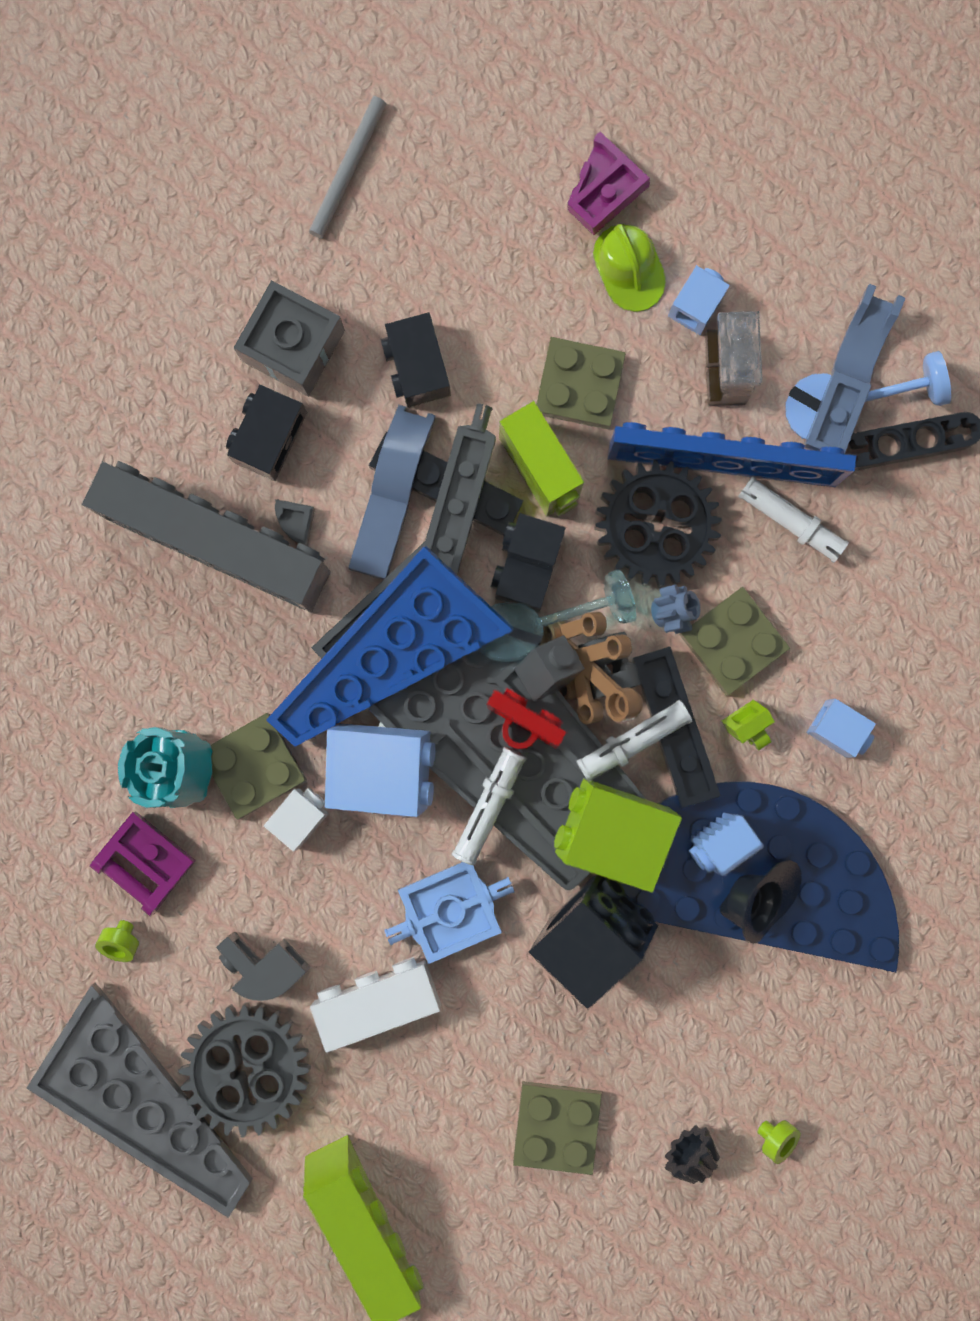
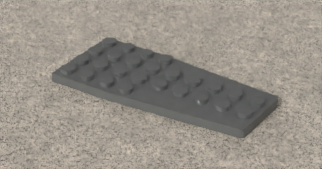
(471, 742)

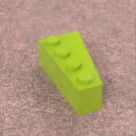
(360, 1232)

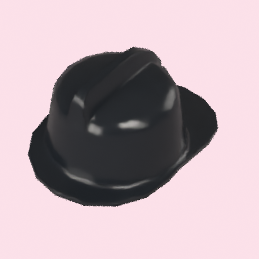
(762, 900)

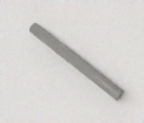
(347, 167)

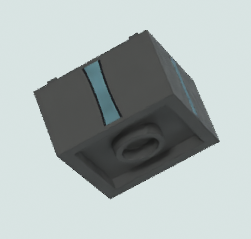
(289, 338)

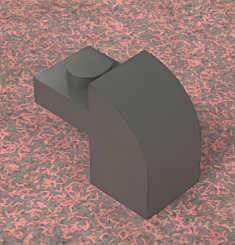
(263, 977)

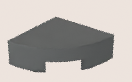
(295, 520)

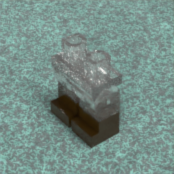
(737, 354)

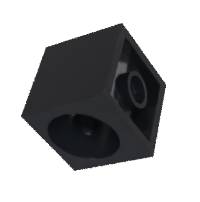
(594, 939)

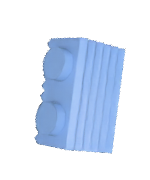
(724, 844)

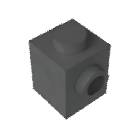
(549, 668)

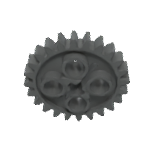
(210, 1076)

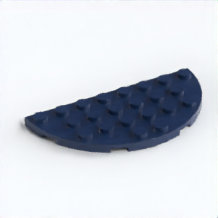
(843, 895)

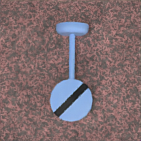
(808, 392)

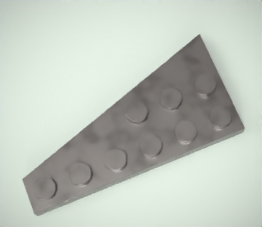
(125, 1095)

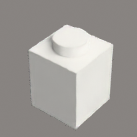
(297, 818)

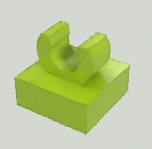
(749, 724)

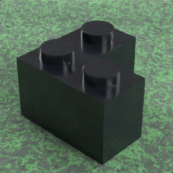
(529, 562)

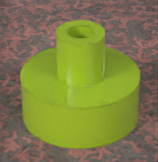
(118, 942)
(779, 1140)

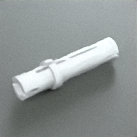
(793, 519)
(620, 749)
(489, 805)

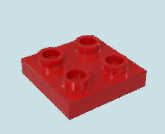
(512, 708)

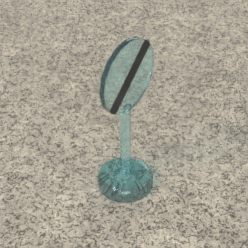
(529, 626)

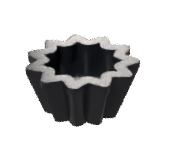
(692, 1156)

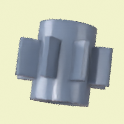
(675, 609)

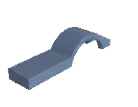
(853, 372)
(390, 493)

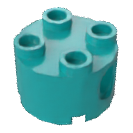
(165, 768)

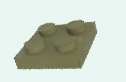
(580, 383)
(734, 641)
(254, 766)
(557, 1128)

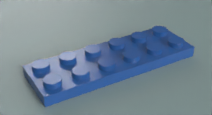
(742, 458)

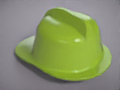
(629, 267)

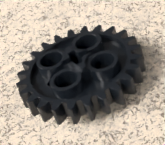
(663, 489)

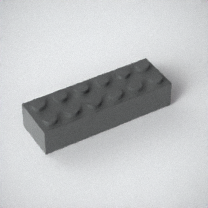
(206, 536)

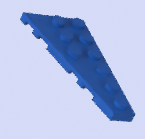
(403, 636)

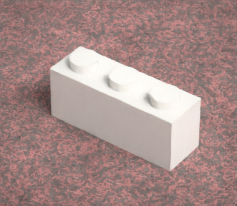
(375, 1004)

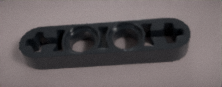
(907, 446)

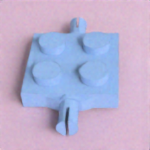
(449, 911)

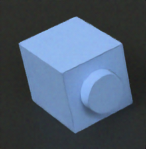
(699, 299)
(842, 729)

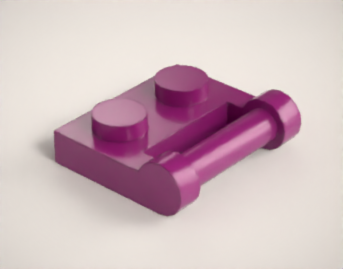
(150, 853)

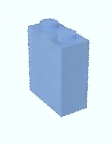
(378, 769)

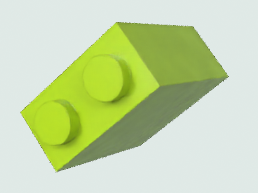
(541, 460)
(616, 835)

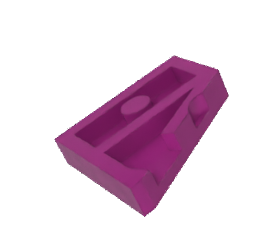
(605, 185)

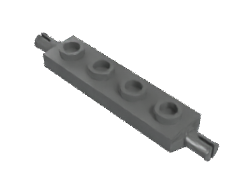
(461, 489)

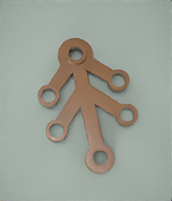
(620, 703)

